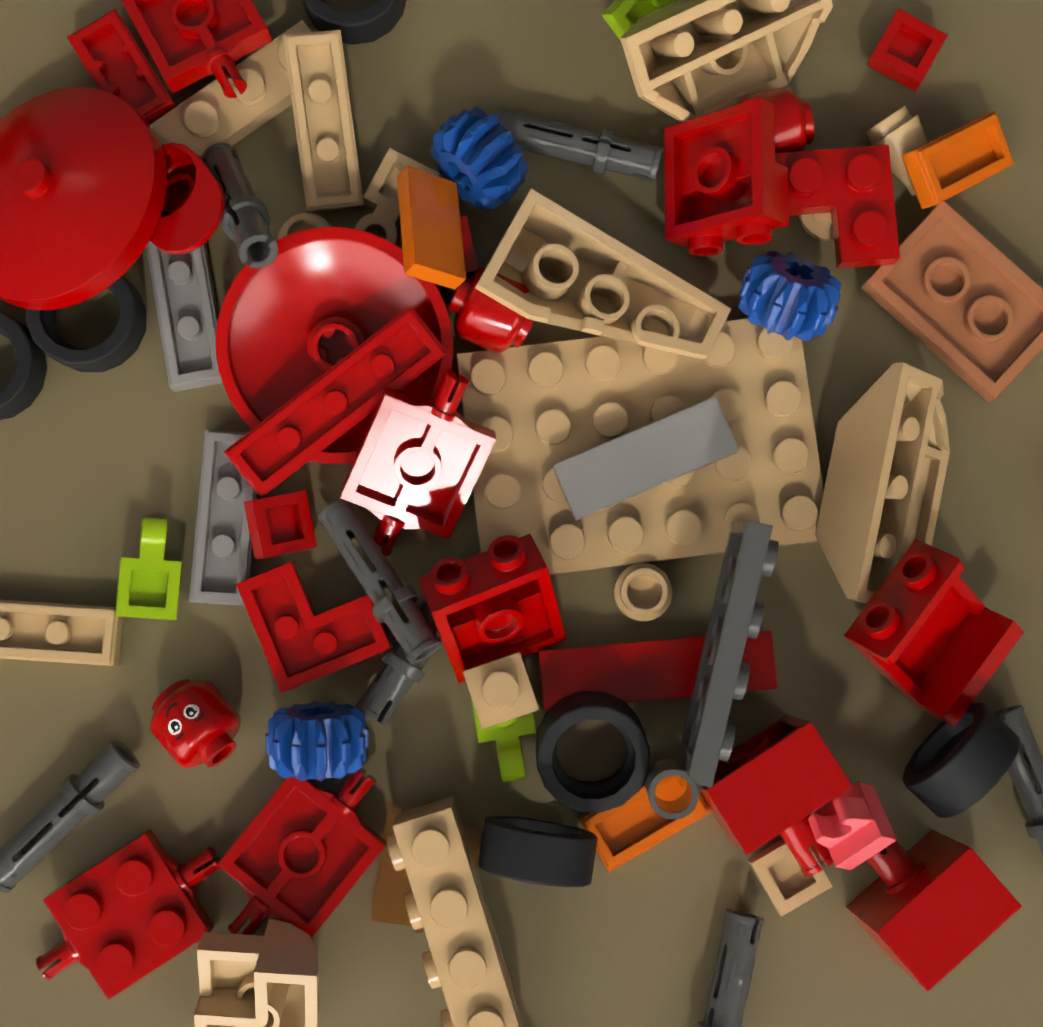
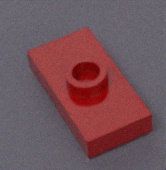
(121, 66)

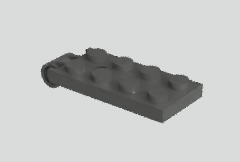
(720, 670)

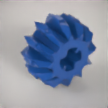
(479, 158)
(789, 295)
(317, 740)

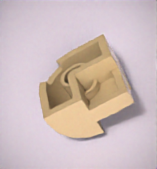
(258, 979)

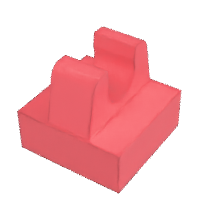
(852, 826)

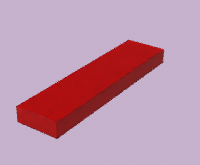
(335, 401)
(644, 669)

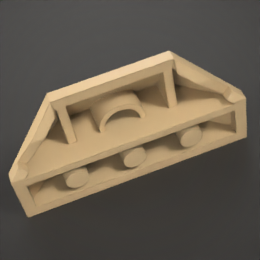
(714, 52)
(884, 479)

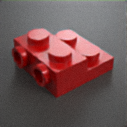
(724, 179)
(493, 604)

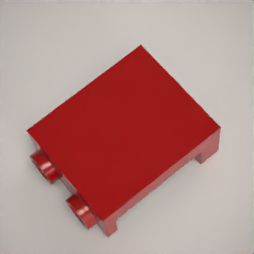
(932, 633)

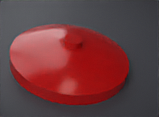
(75, 195)
(312, 310)

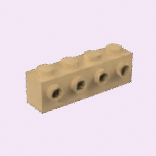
(455, 917)

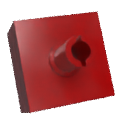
(775, 787)
(931, 905)

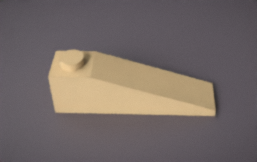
(596, 284)

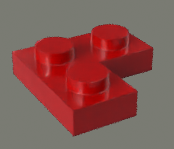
(857, 192)
(303, 642)

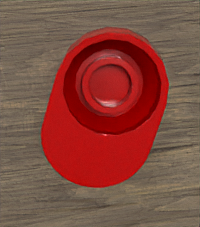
(191, 204)

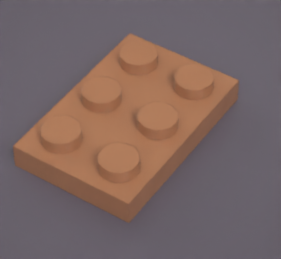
(963, 301)

